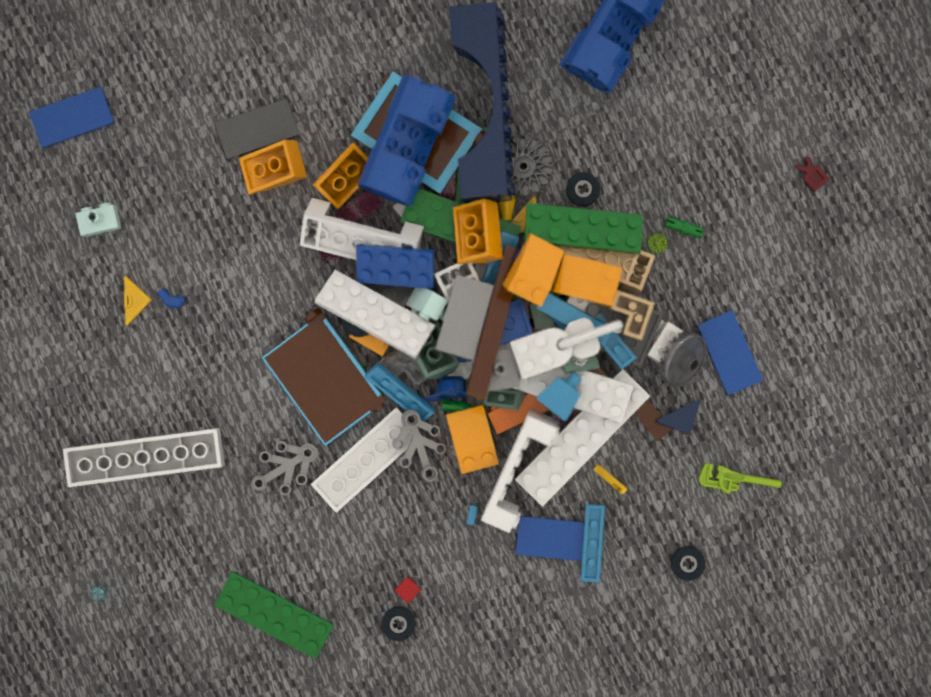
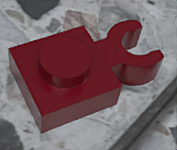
(814, 176)

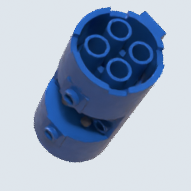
(602, 49)
(406, 140)

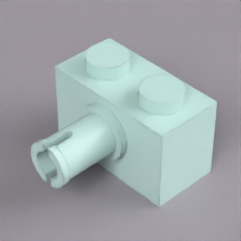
(98, 220)
(427, 304)

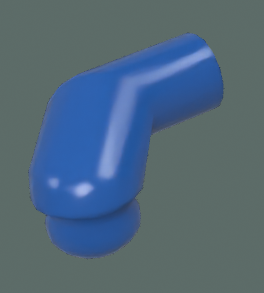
(171, 301)

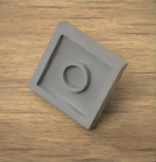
(504, 372)

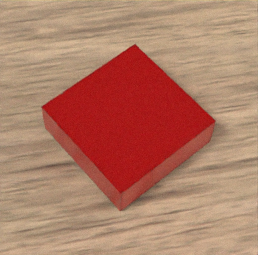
(407, 590)

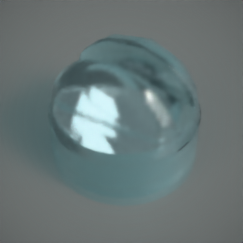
(98, 593)

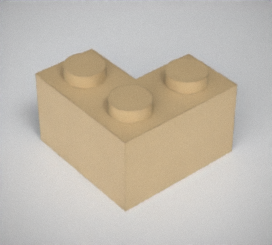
(637, 312)

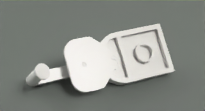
(540, 351)

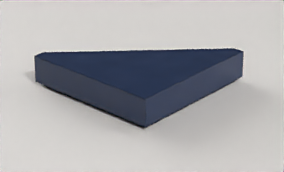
(681, 419)

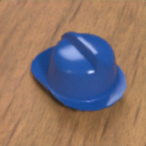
(449, 388)

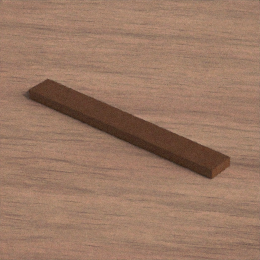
(492, 329)

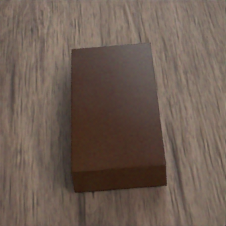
(648, 415)

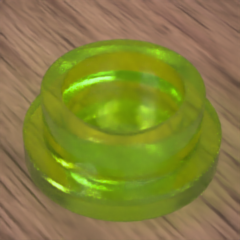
(657, 243)

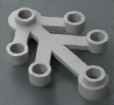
(417, 443)
(287, 465)

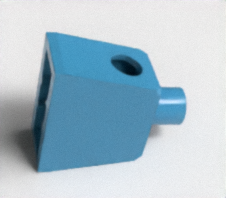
(561, 395)

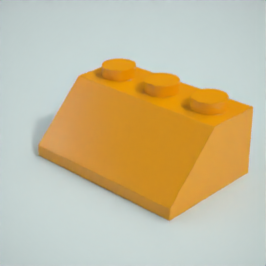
(342, 176)
(477, 232)

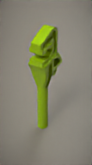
(728, 479)

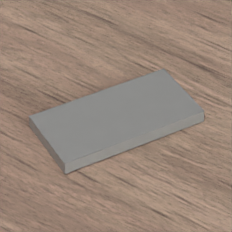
(464, 317)

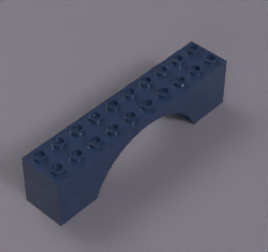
(487, 167)

